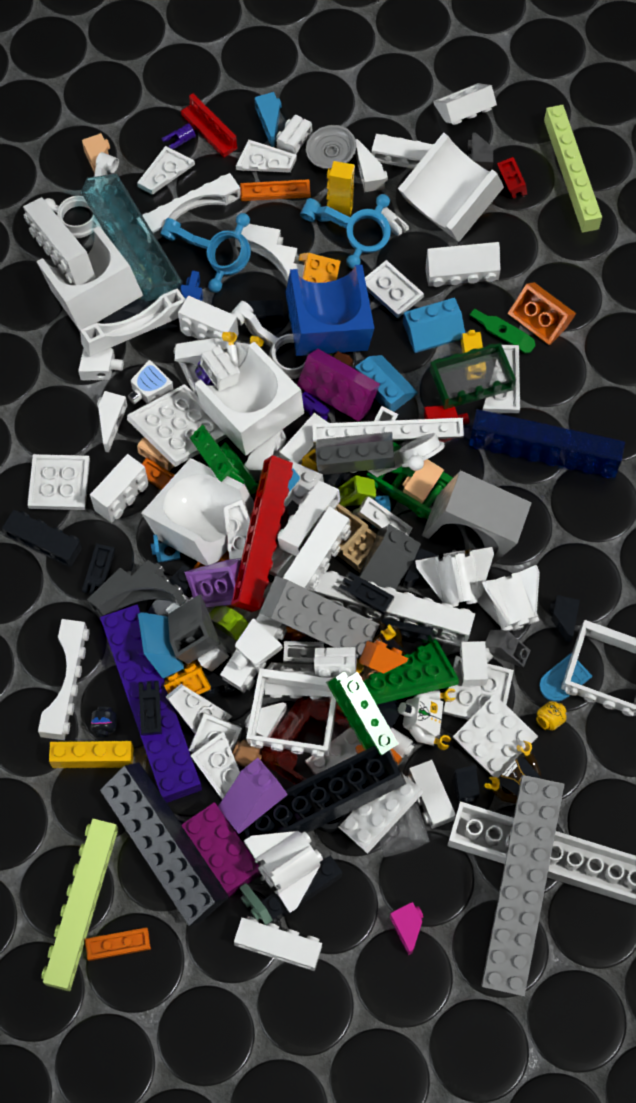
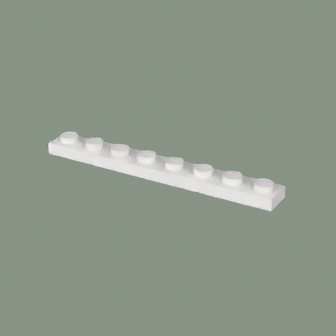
(400, 428)

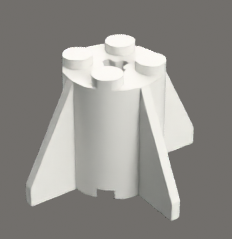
(457, 574)
(512, 599)
(286, 863)

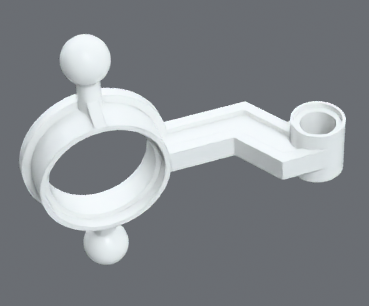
(104, 164)
(245, 315)
(413, 454)

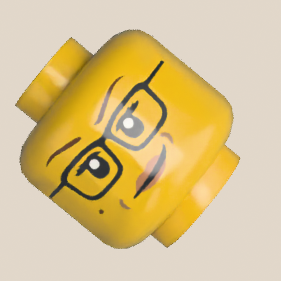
(551, 715)

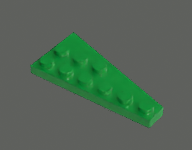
(422, 673)

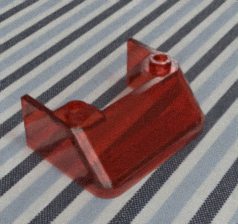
(290, 727)

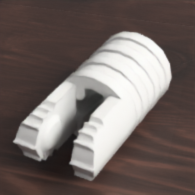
(396, 224)

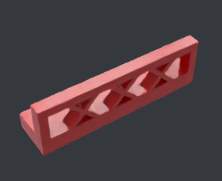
(210, 126)

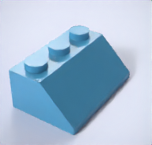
(434, 325)
(393, 387)
(157, 644)

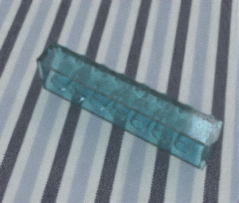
(130, 235)

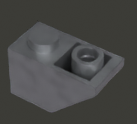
(481, 152)
(507, 647)

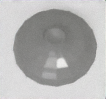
(330, 145)

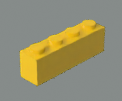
(340, 187)
(91, 754)

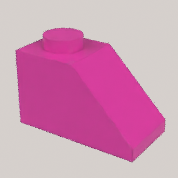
(407, 924)

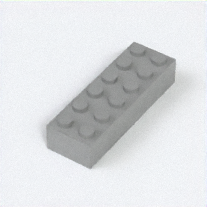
(317, 616)

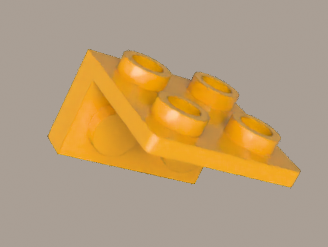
(319, 268)
(190, 676)

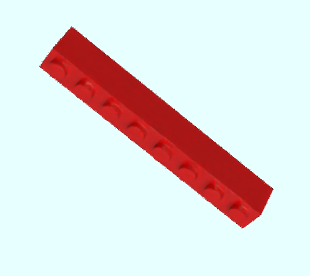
(262, 534)

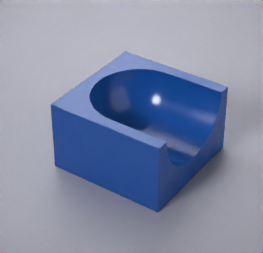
(330, 314)

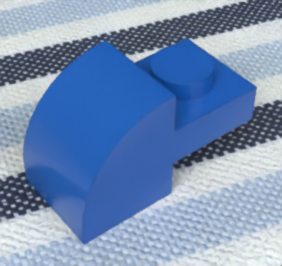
(192, 287)

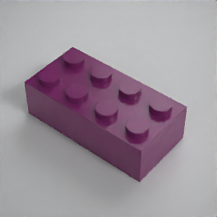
(338, 384)
(222, 849)

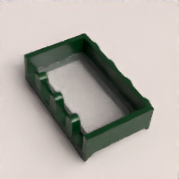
(473, 375)

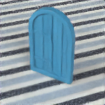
(552, 681)

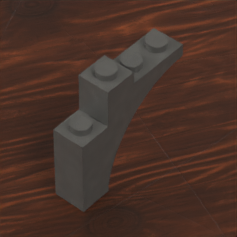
(127, 588)

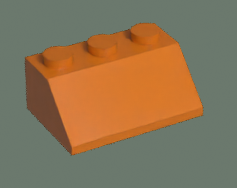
(541, 313)

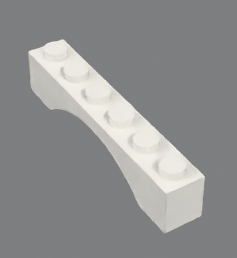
(218, 192)
(104, 336)
(55, 718)

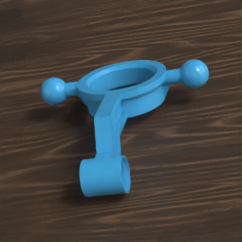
(313, 210)
(171, 230)

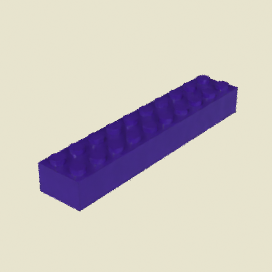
(166, 751)

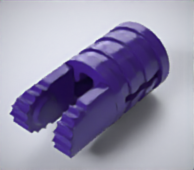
(182, 135)
(312, 405)

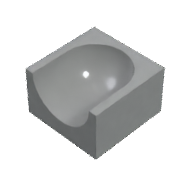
(484, 508)

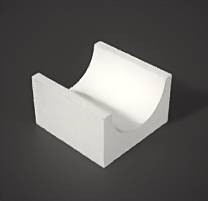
(450, 188)

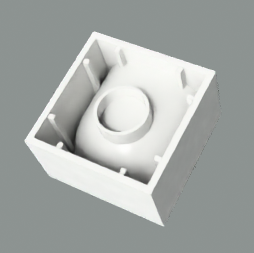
(109, 292)
(256, 406)
(191, 512)

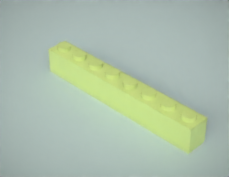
(572, 168)
(80, 905)

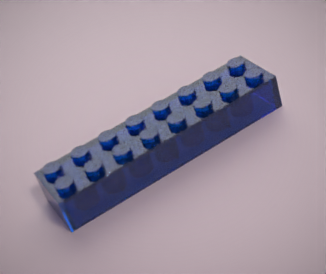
(546, 443)

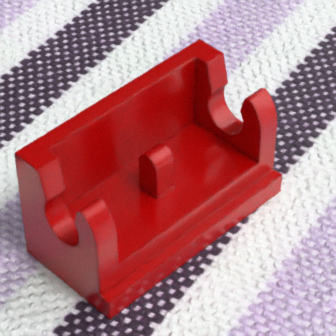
(512, 177)

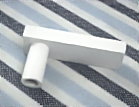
(379, 516)

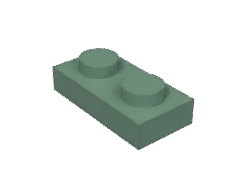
(250, 899)

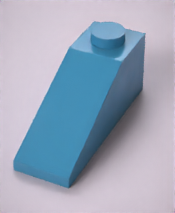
(269, 112)

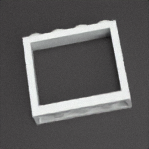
(610, 637)
(294, 680)

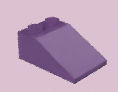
(214, 582)
(251, 795)

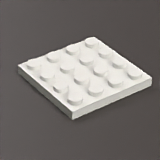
(171, 423)

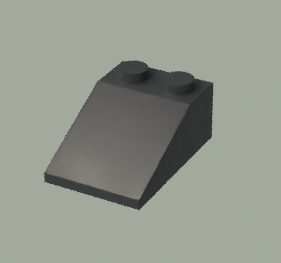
(389, 557)

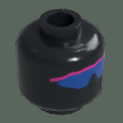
(103, 721)

